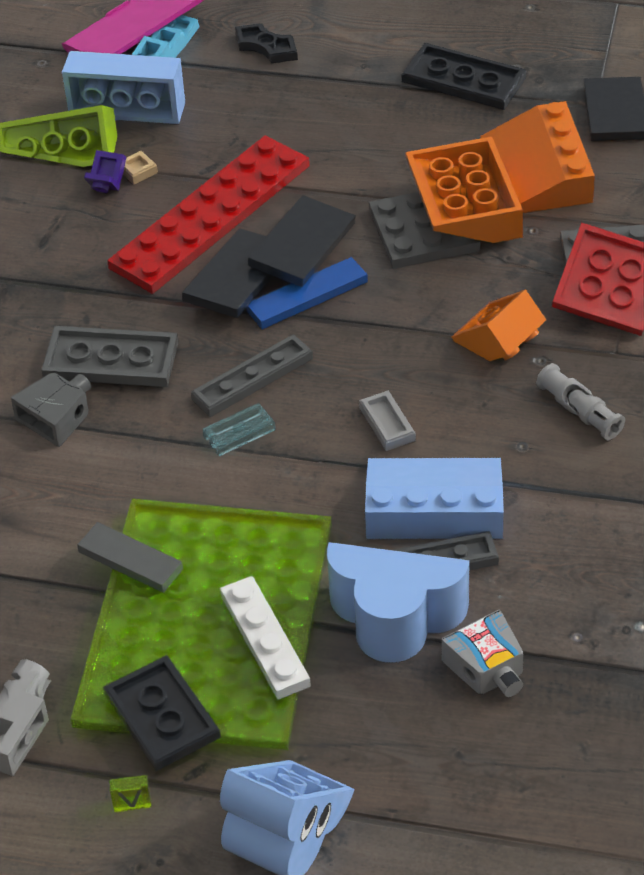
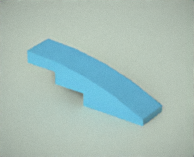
(169, 39)

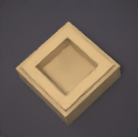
(139, 167)

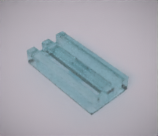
(242, 432)

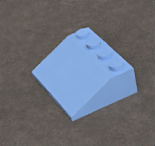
(433, 498)

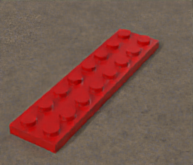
(208, 214)

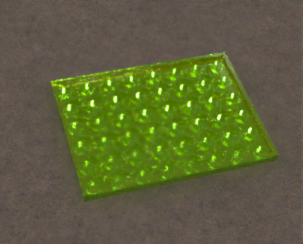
(194, 624)

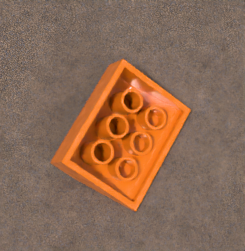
(545, 158)
(467, 190)

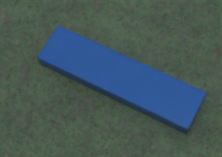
(295, 299)

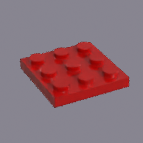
(604, 279)

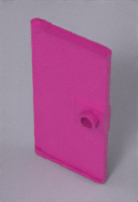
(127, 25)

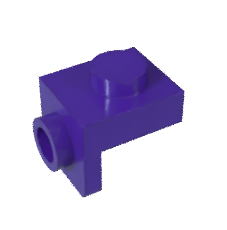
(106, 171)

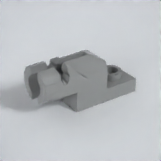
(22, 713)

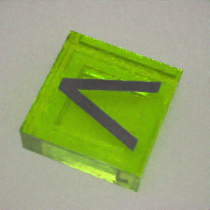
(130, 793)

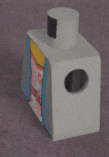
(485, 655)

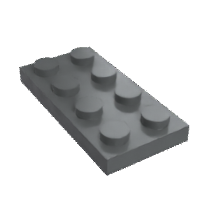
(111, 355)

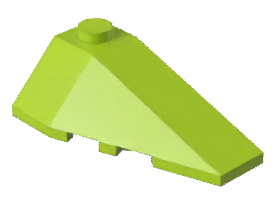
(62, 136)

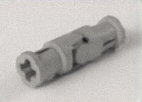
(580, 401)

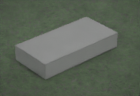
(387, 420)

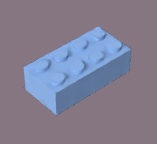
(131, 84)

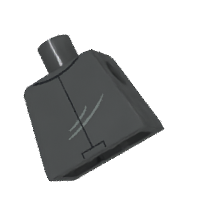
(53, 406)

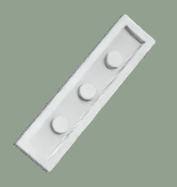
(265, 637)

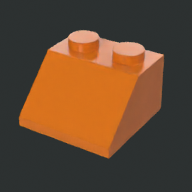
(501, 327)

